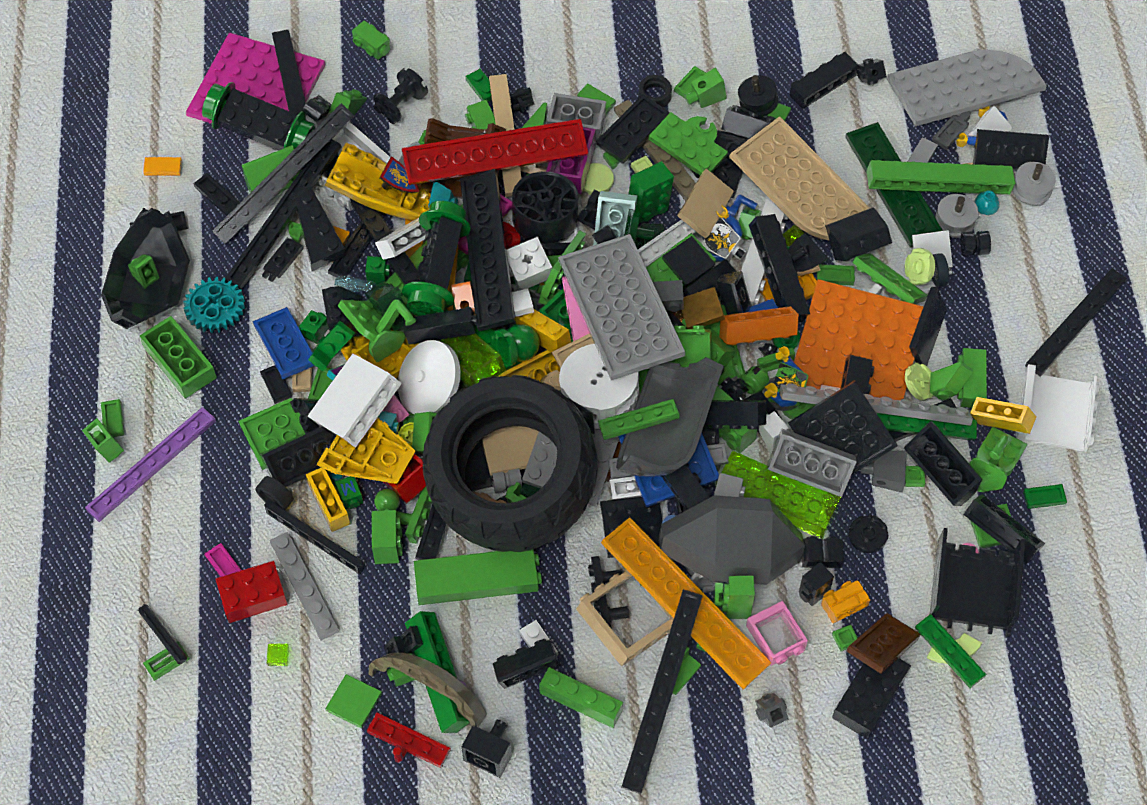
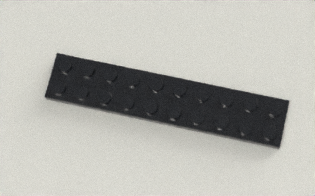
(487, 251)

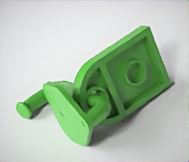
(377, 328)
(997, 459)

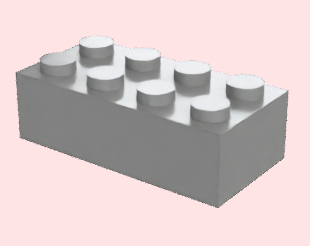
(811, 462)

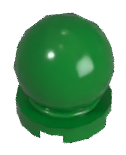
(515, 344)

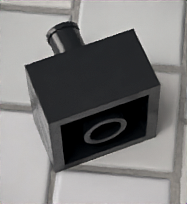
(487, 749)

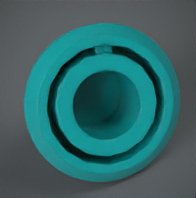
(987, 203)

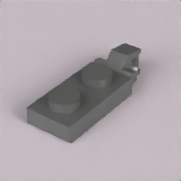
(951, 129)

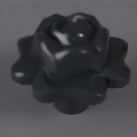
(768, 349)

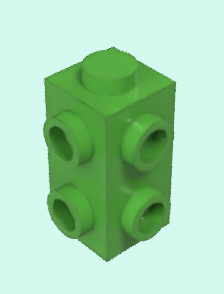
(371, 40)

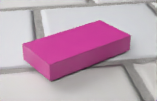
(221, 561)

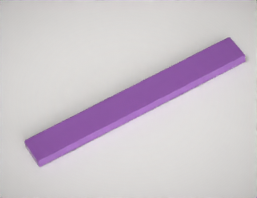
(150, 464)

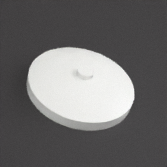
(428, 377)

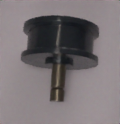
(758, 95)

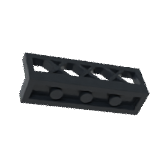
(1002, 527)

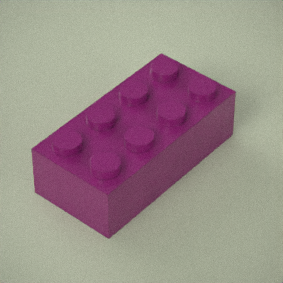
(576, 168)

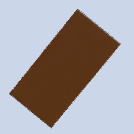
(883, 643)

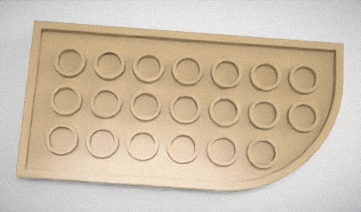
(796, 179)

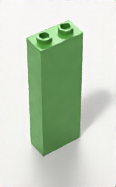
(476, 576)

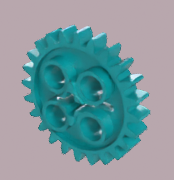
(214, 304)

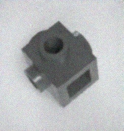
(771, 709)

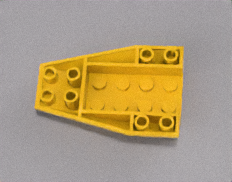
(357, 177)

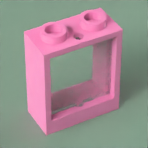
(777, 633)

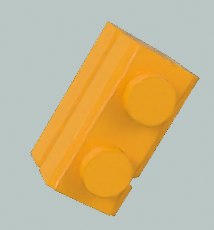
(845, 601)

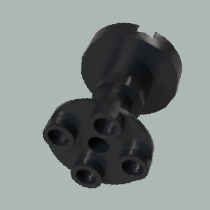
(408, 87)

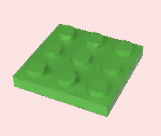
(271, 428)

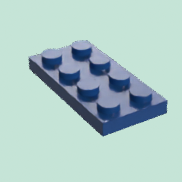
(284, 342)

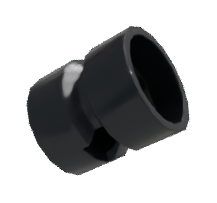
(975, 243)

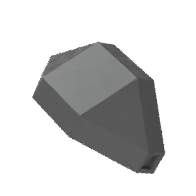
(733, 539)

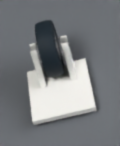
(939, 245)

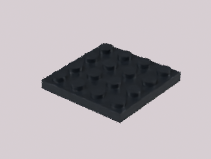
(847, 424)

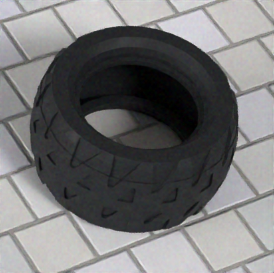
(496, 405)

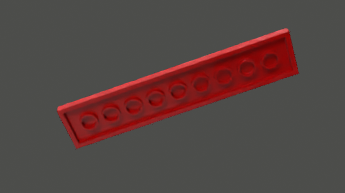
(494, 151)

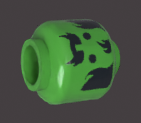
(756, 379)

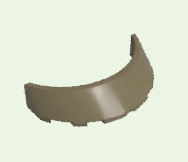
(435, 678)

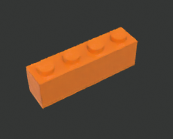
(759, 325)

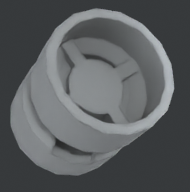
(502, 480)

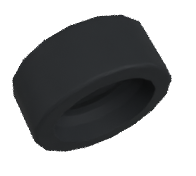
(657, 81)
(274, 491)

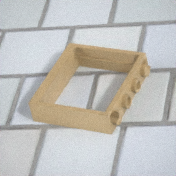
(606, 634)

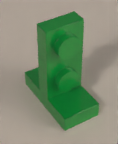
(330, 345)

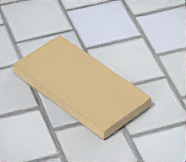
(703, 202)

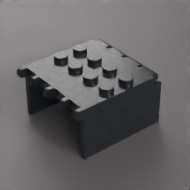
(977, 586)

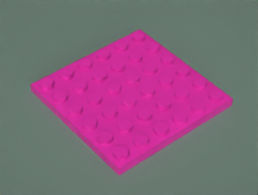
(255, 72)

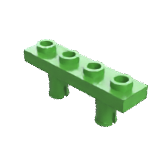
(417, 519)

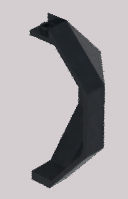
(122, 294)

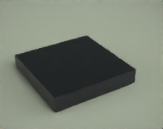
(688, 261)

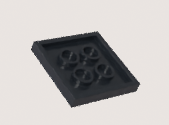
(618, 511)

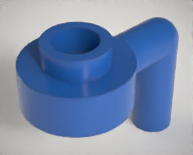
(741, 199)

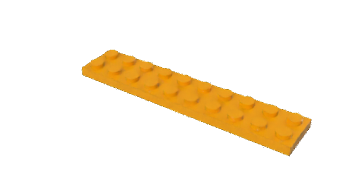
(666, 582)

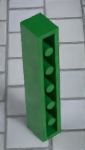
(435, 651)

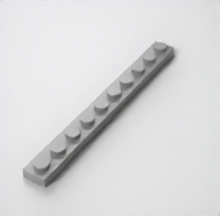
(883, 405)

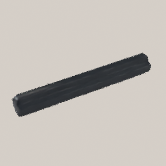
(163, 635)

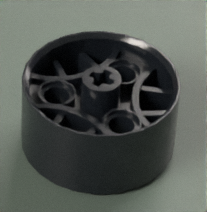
(539, 207)

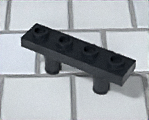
(600, 605)

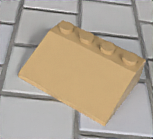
(508, 448)

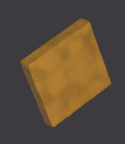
(702, 308)

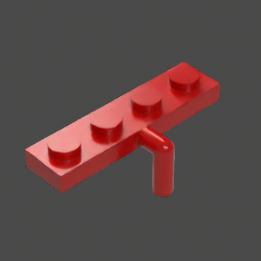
(408, 741)

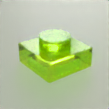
(792, 234)
(277, 654)

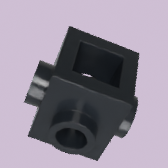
(871, 71)
(735, 388)

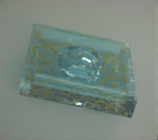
(354, 284)

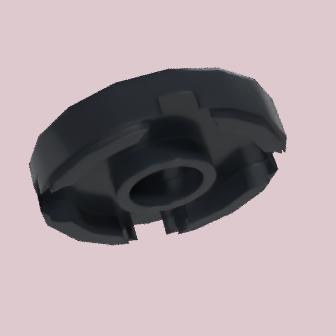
(868, 534)

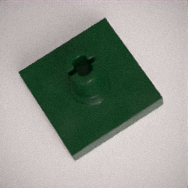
(633, 229)

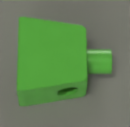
(707, 89)

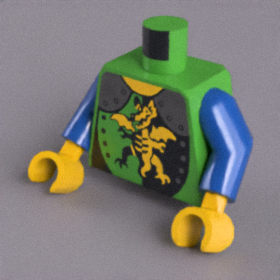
(787, 374)

